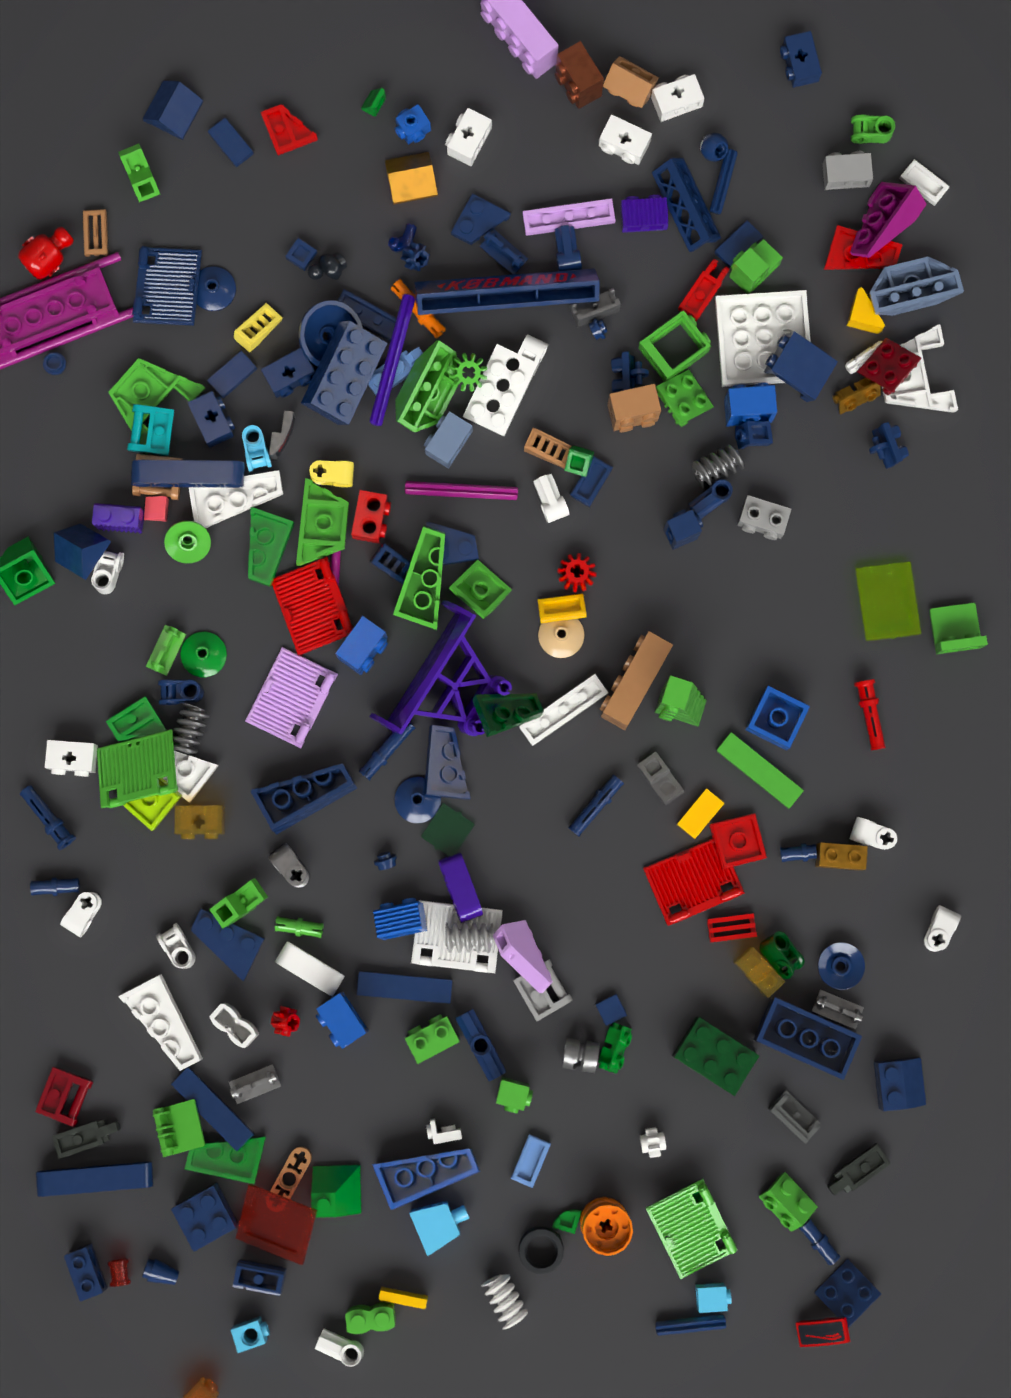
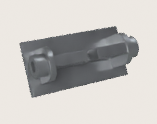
(838, 1009)
(254, 1084)

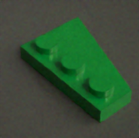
(267, 544)
(225, 1162)

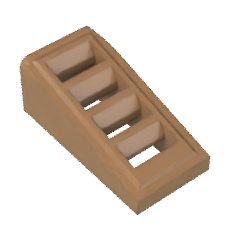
(535, 433)

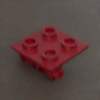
(889, 365)

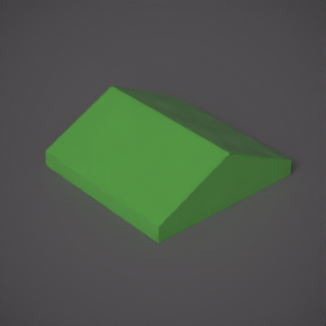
(480, 589)

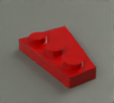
(841, 258)

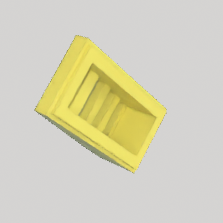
(243, 330)

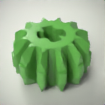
(467, 380)

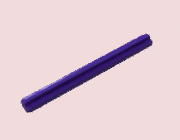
(392, 360)

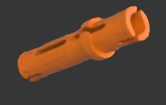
(428, 320)

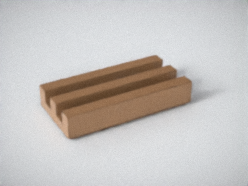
(96, 251)

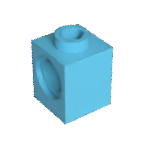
(712, 1297)
(242, 1342)

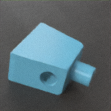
(437, 1224)

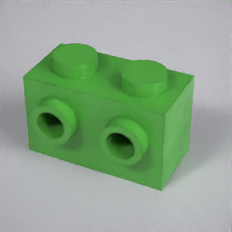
(431, 1039)
(513, 1095)

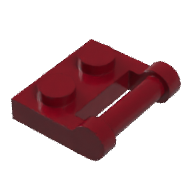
(57, 1092)

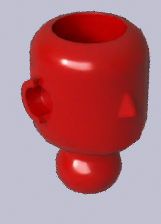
(43, 254)

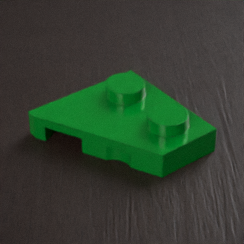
(136, 721)

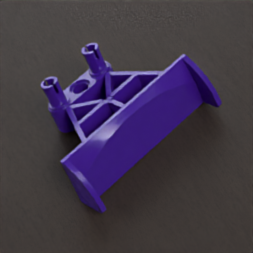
(468, 719)

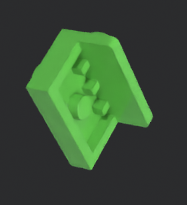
(788, 1202)

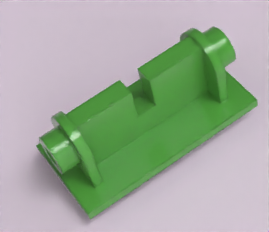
(166, 650)

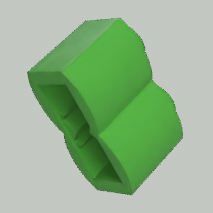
(377, 1317)

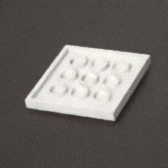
(750, 332)

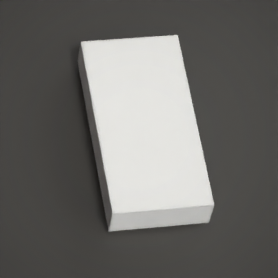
(926, 182)

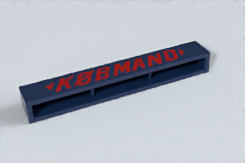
(506, 291)

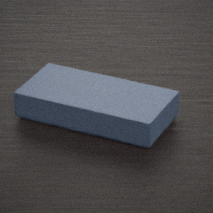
(530, 1160)

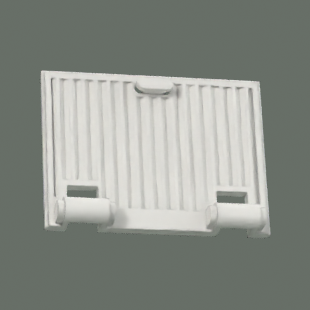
(436, 917)

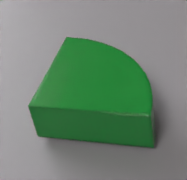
(567, 1220)

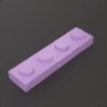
(576, 215)

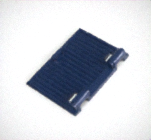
(167, 286)

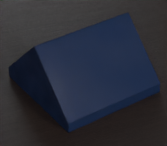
(173, 108)
(79, 549)

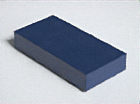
(230, 142)
(738, 242)
(232, 374)
(589, 486)

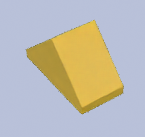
(863, 315)

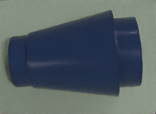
(159, 1272)

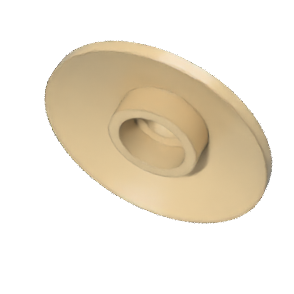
(558, 646)

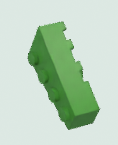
(422, 584)

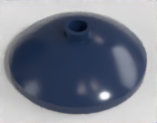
(320, 319)

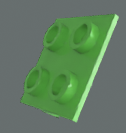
(683, 397)
(179, 1128)

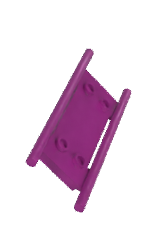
(55, 308)

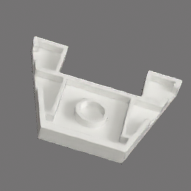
(915, 388)

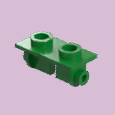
(613, 1058)

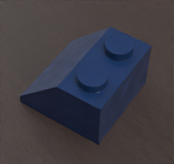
(899, 1084)

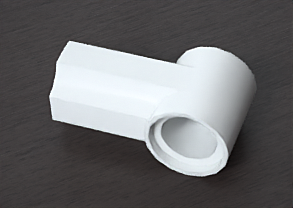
(552, 504)
(336, 1346)

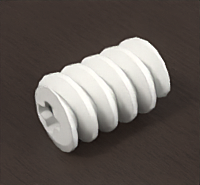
(505, 1299)

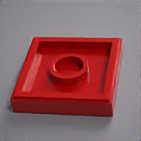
(738, 841)

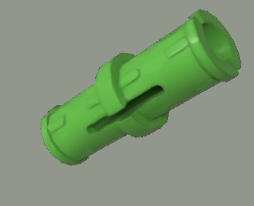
(299, 927)

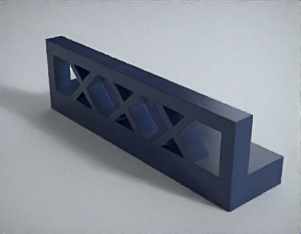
(691, 199)

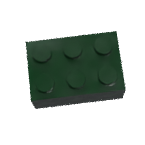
(715, 1056)

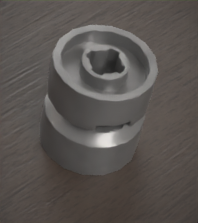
(580, 1055)

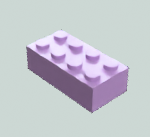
(522, 33)

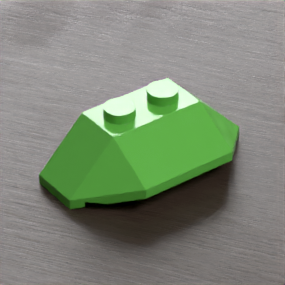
(427, 388)

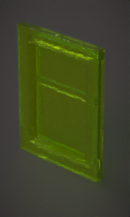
(888, 601)

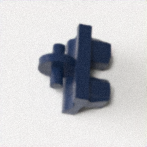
(631, 371)
(886, 445)

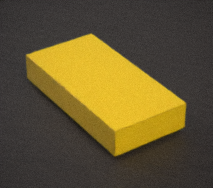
(561, 608)
(700, 813)
(403, 1297)

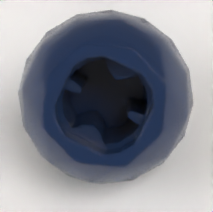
(714, 147)

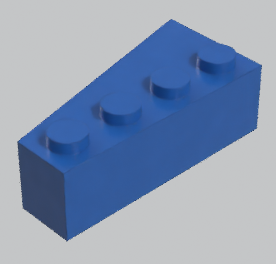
(419, 1176)

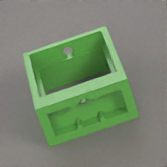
(657, 361)

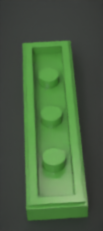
(759, 770)

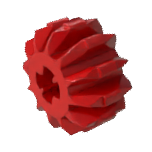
(583, 568)

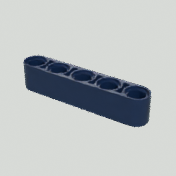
(187, 473)
(94, 1179)

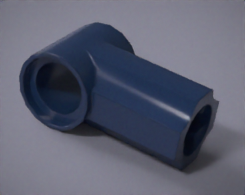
(567, 256)
(709, 499)

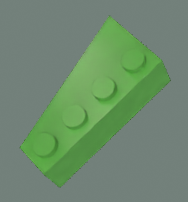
(680, 701)

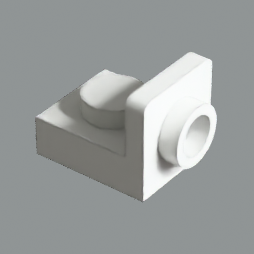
(448, 1133)

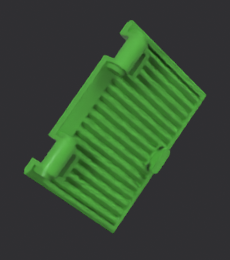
(136, 769)
(691, 1229)

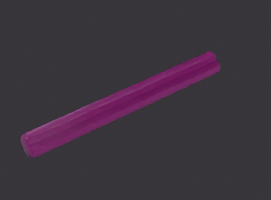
(461, 490)

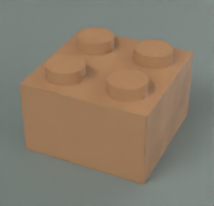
(634, 408)

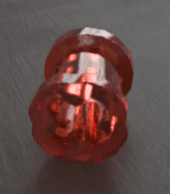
(119, 1272)

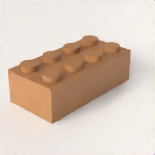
(638, 677)

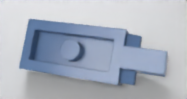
(404, 366)

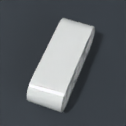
(309, 968)

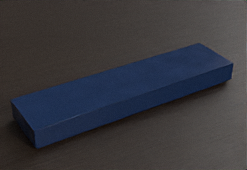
(404, 987)
(213, 1109)

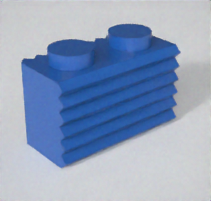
(400, 919)

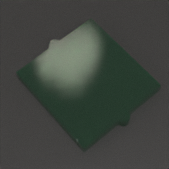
(447, 830)

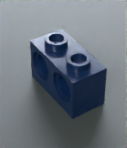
(85, 1272)

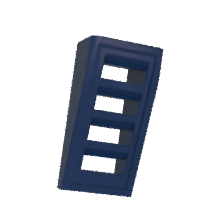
(392, 553)

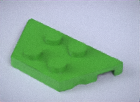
(322, 524)

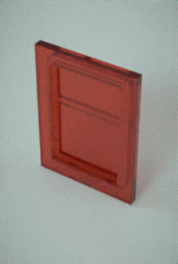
(276, 1224)

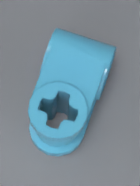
(255, 452)

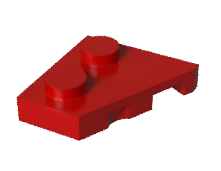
(286, 130)

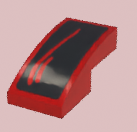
(823, 1332)

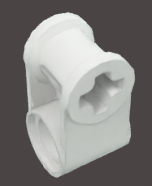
(107, 566)
(869, 833)
(79, 916)
(943, 925)
(176, 945)

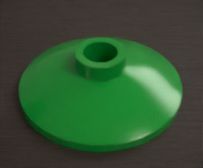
(212, 662)

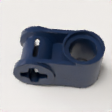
(175, 692)

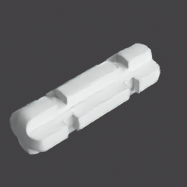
(854, 364)

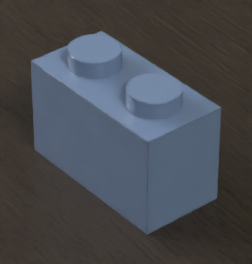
(448, 439)

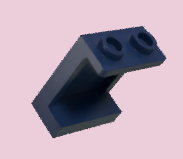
(800, 365)

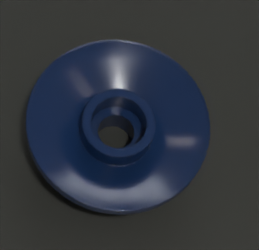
(220, 296)
(408, 809)
(853, 966)

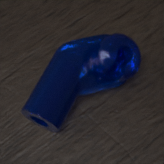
(397, 244)

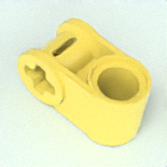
(335, 473)

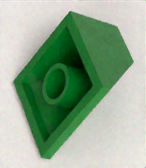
(23, 571)
(336, 1190)

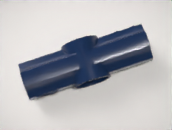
(488, 1059)

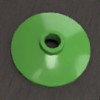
(183, 550)

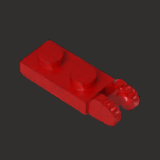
(703, 291)

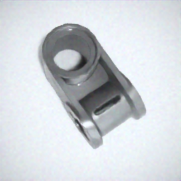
(287, 863)

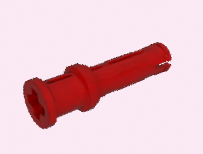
(876, 742)

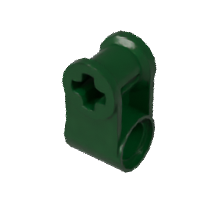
(781, 953)

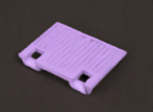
(291, 697)

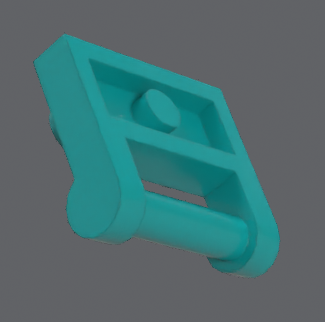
(158, 431)

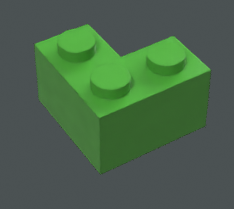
(754, 266)

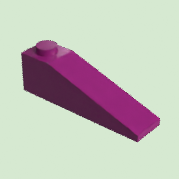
(889, 213)

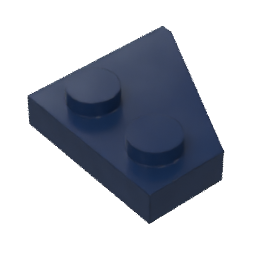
(478, 219)
(458, 545)

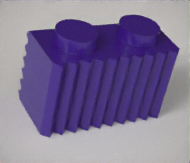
(644, 214)
(118, 518)

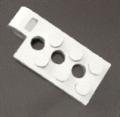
(529, 359)

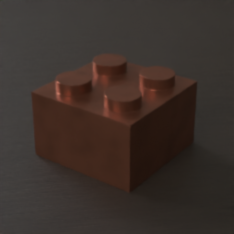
(579, 75)

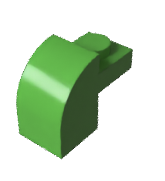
(139, 172)
(239, 903)

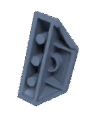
(914, 286)

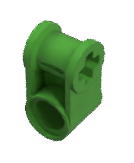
(867, 129)

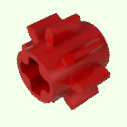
(285, 1021)

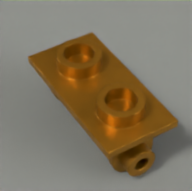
(849, 400)

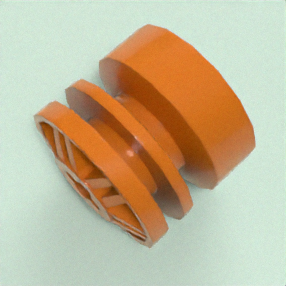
(611, 1238)

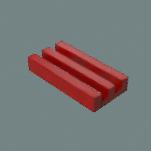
(751, 925)

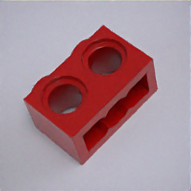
(365, 516)

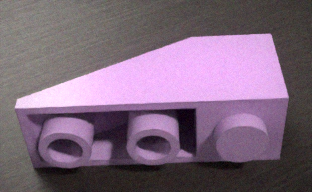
(521, 952)

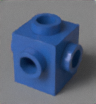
(412, 124)

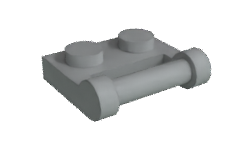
(541, 1003)

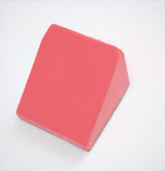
(156, 508)

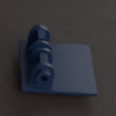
(848, 1292)

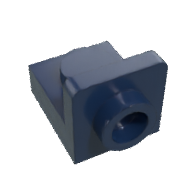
(753, 434)

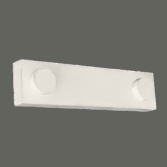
(564, 709)

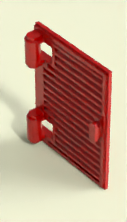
(312, 605)
(692, 881)

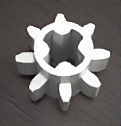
(652, 1142)

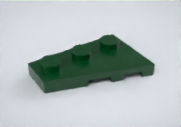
(506, 711)

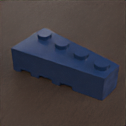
(302, 796)

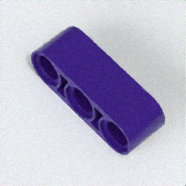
(460, 887)

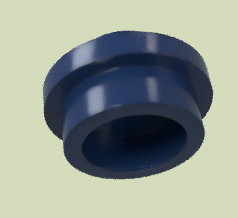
(598, 328)
(54, 363)
(385, 860)

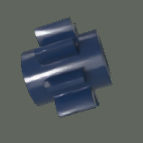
(415, 256)

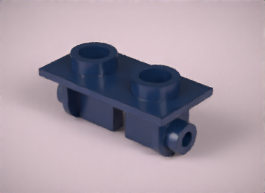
(503, 252)

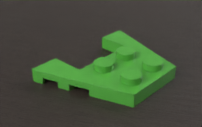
(149, 386)

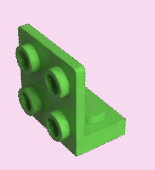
(956, 628)

